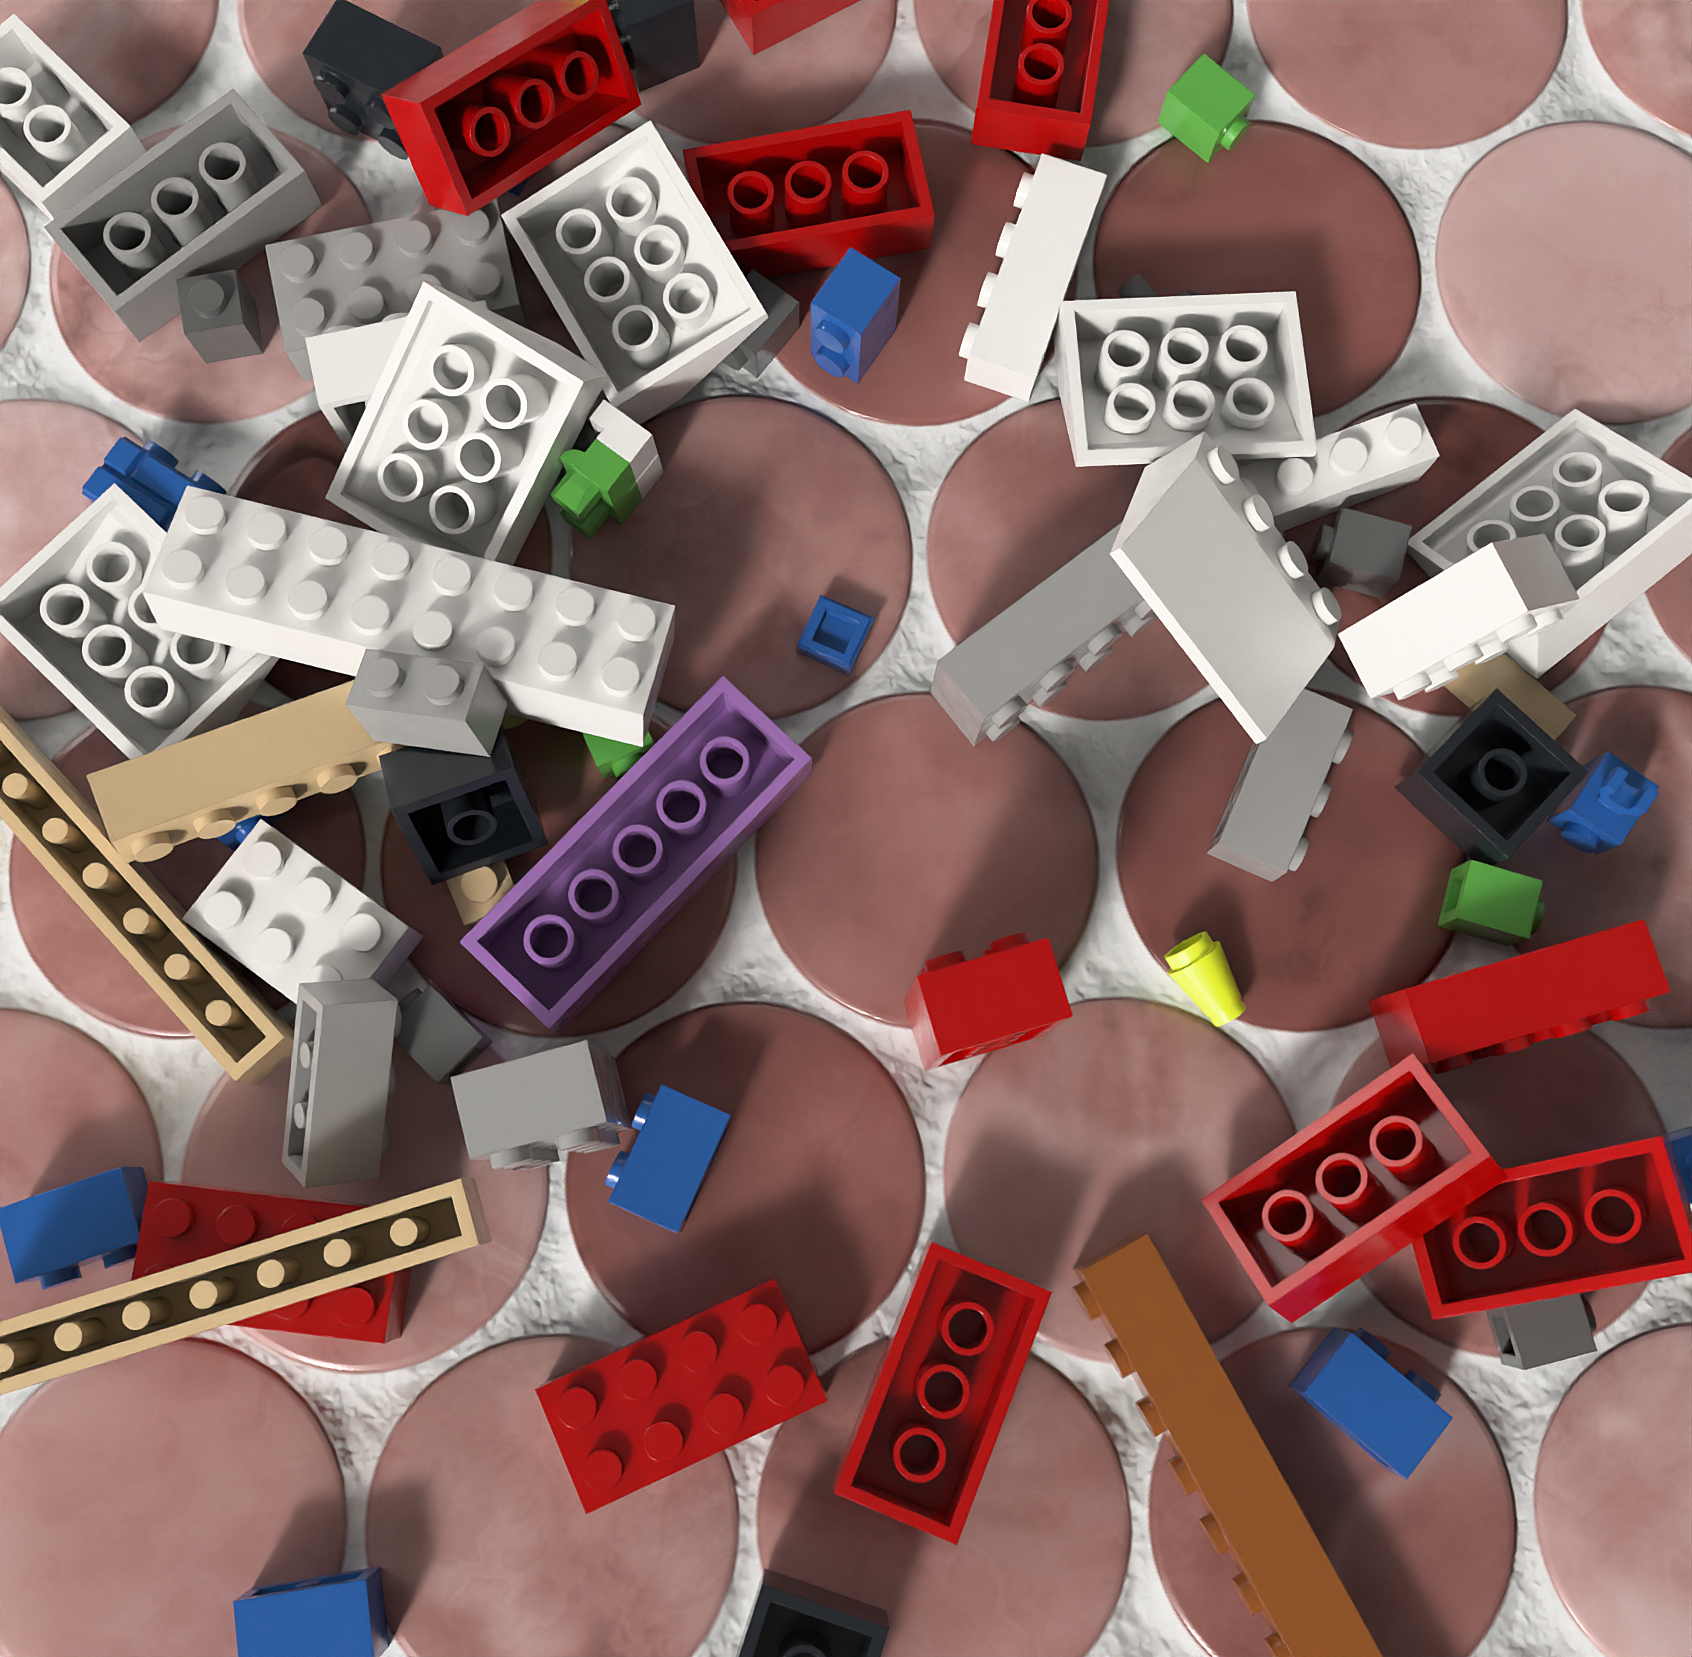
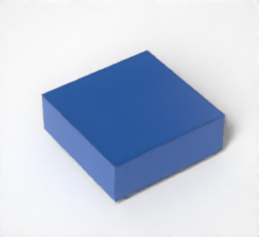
(835, 634)

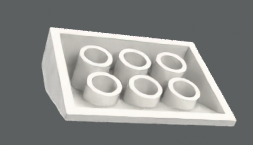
(637, 272)
(1167, 368)
(464, 430)
(1606, 510)
(1226, 582)
(93, 635)

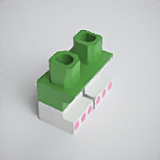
(610, 474)

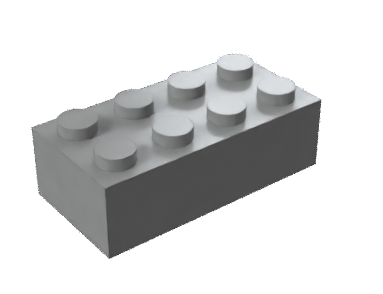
(184, 211)
(379, 267)
(1040, 643)
(541, 1104)

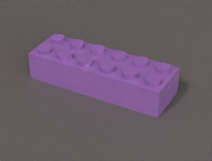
(639, 855)

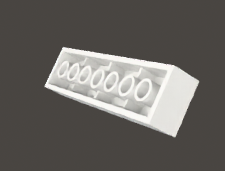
(334, 589)

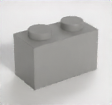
(427, 702)

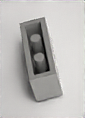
(1282, 788)
(340, 1081)

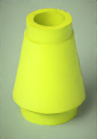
(1206, 977)

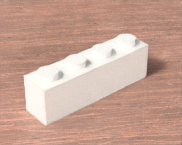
(1033, 277)
(1345, 469)

